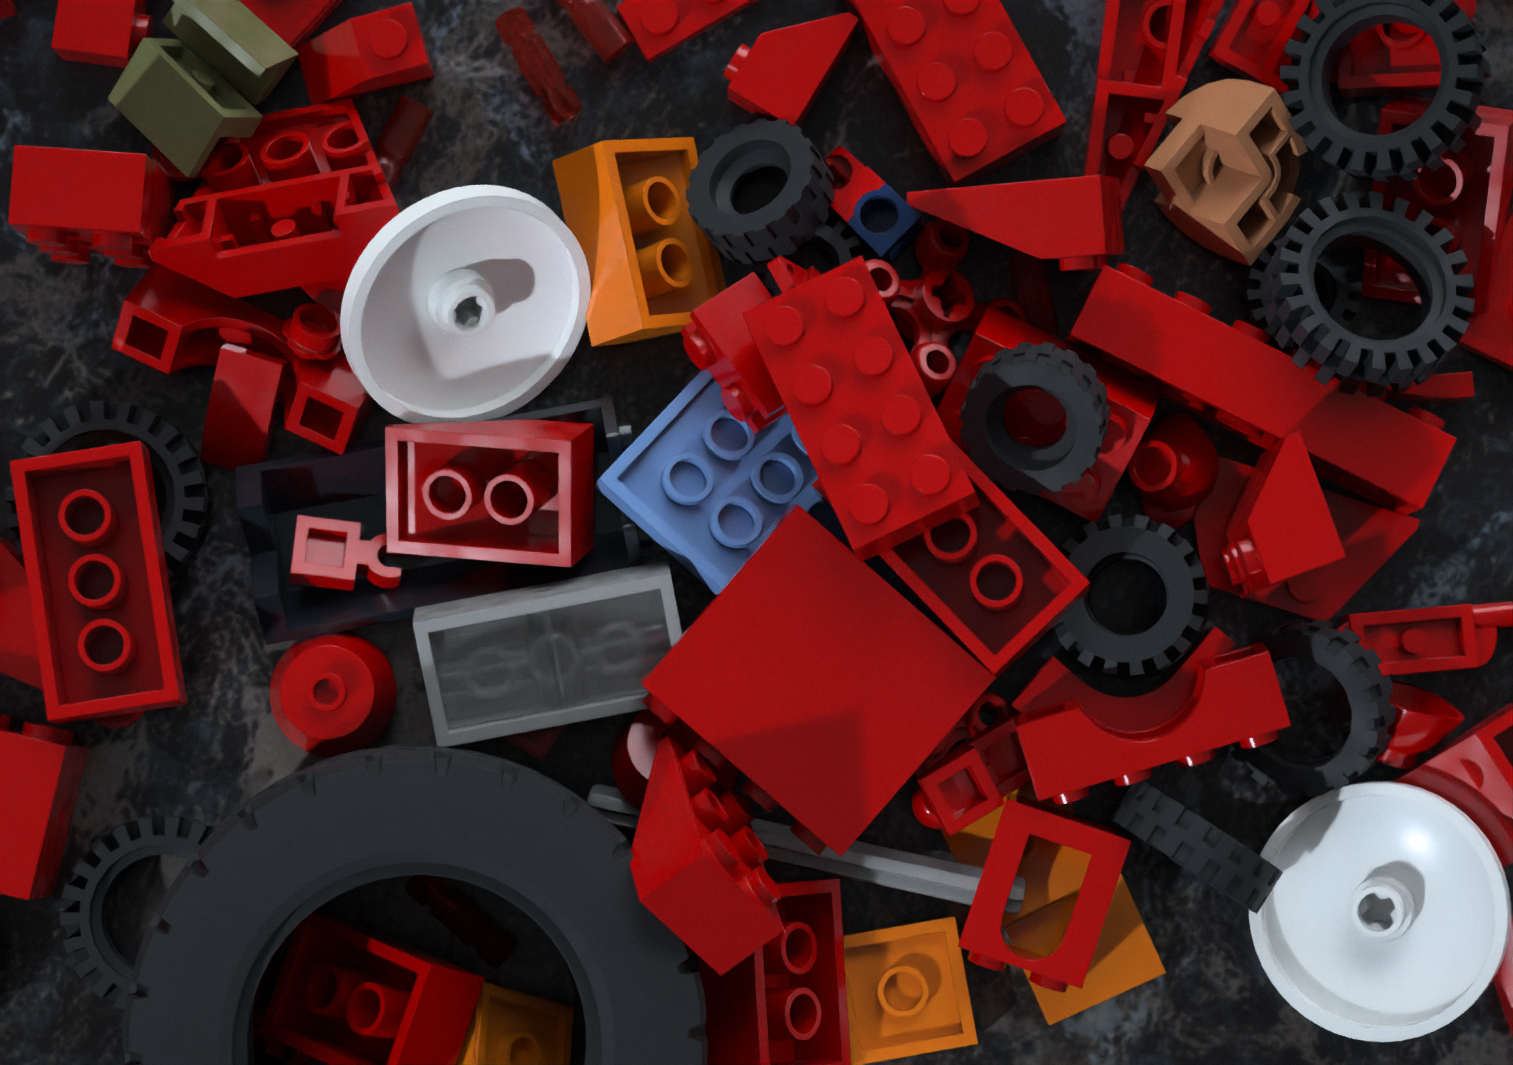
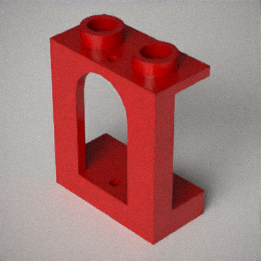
(983, 925)

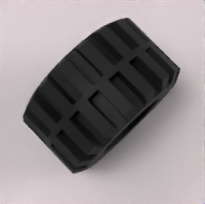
(1185, 605)

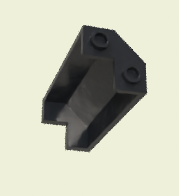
(355, 491)

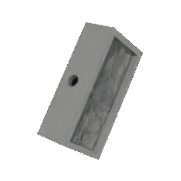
(544, 652)

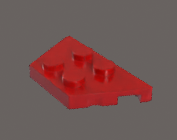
(1365, 531)

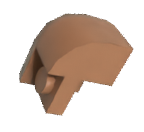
(1229, 167)

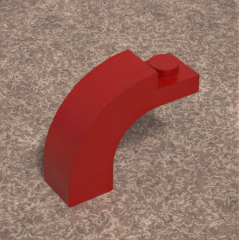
(1057, 683)

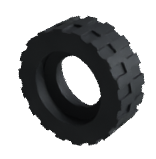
(785, 220)
(1025, 466)

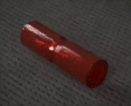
(599, 27)
(401, 138)

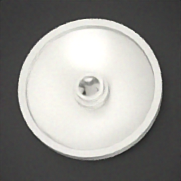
(465, 305)
(1382, 911)

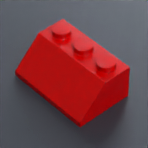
(1280, 521)

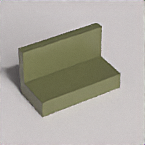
(233, 44)
(181, 102)

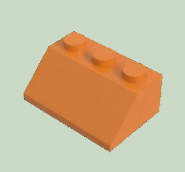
(638, 237)

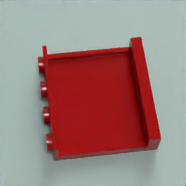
(815, 683)

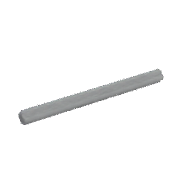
(860, 862)

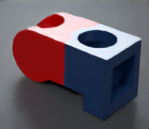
(871, 208)

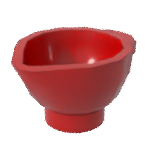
(1173, 469)
(1419, 724)

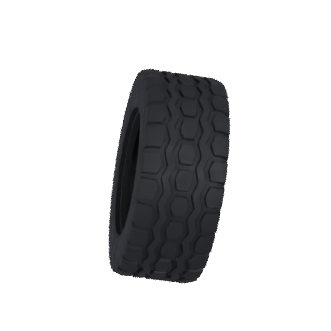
(408, 816)

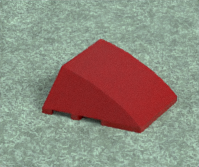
(281, 205)

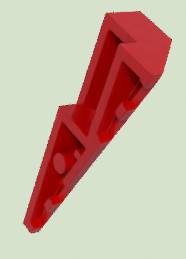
(1138, 77)

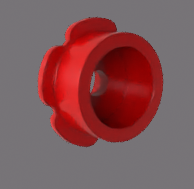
(313, 332)

